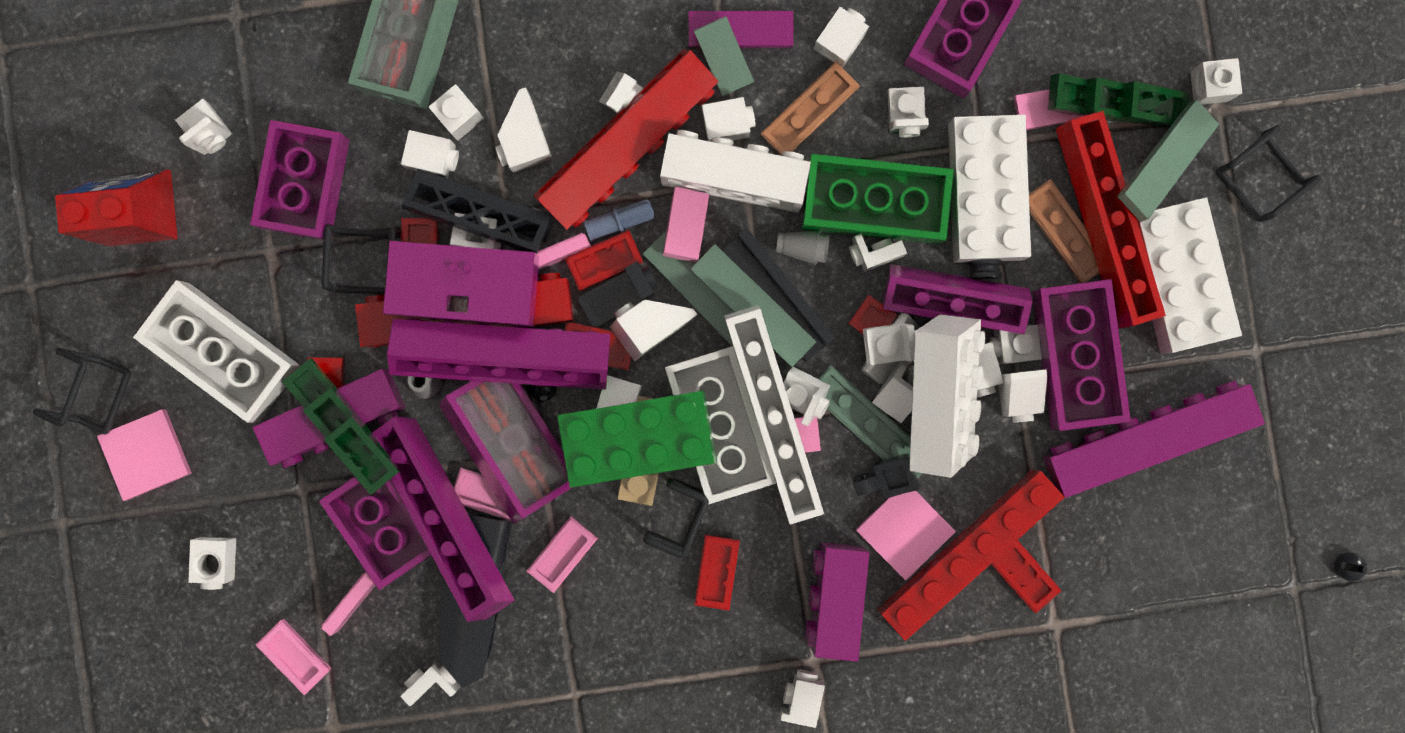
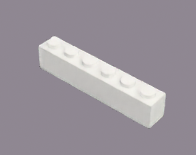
(774, 414)

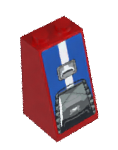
(120, 209)

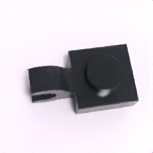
(890, 476)

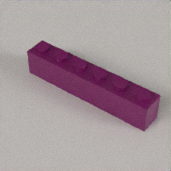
(498, 354)
(1154, 439)
(443, 521)

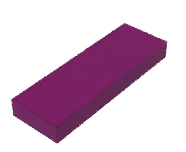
(750, 28)

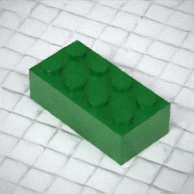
(877, 199)
(637, 439)

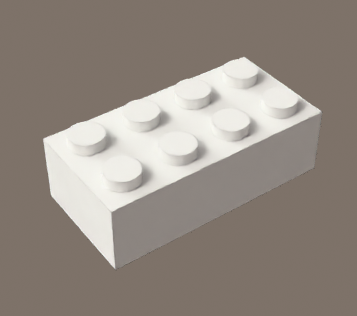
(735, 172)
(989, 188)
(1189, 277)
(216, 351)
(946, 395)
(737, 440)

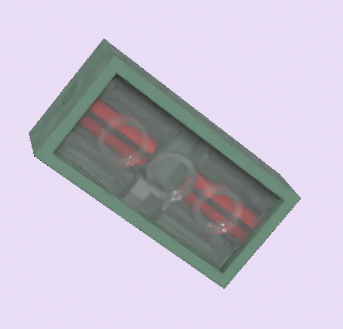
(402, 49)

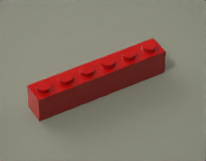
(626, 139)
(1109, 223)
(551, 307)
(970, 553)

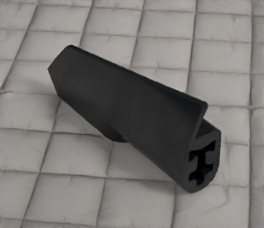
(465, 644)

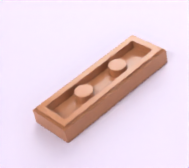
(810, 109)
(1063, 230)

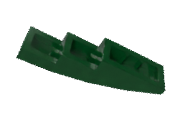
(1120, 101)
(341, 426)

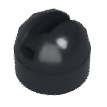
(535, 392)
(1354, 559)

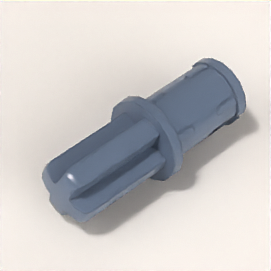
(619, 219)

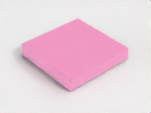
(144, 454)
(905, 532)

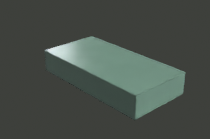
(724, 55)

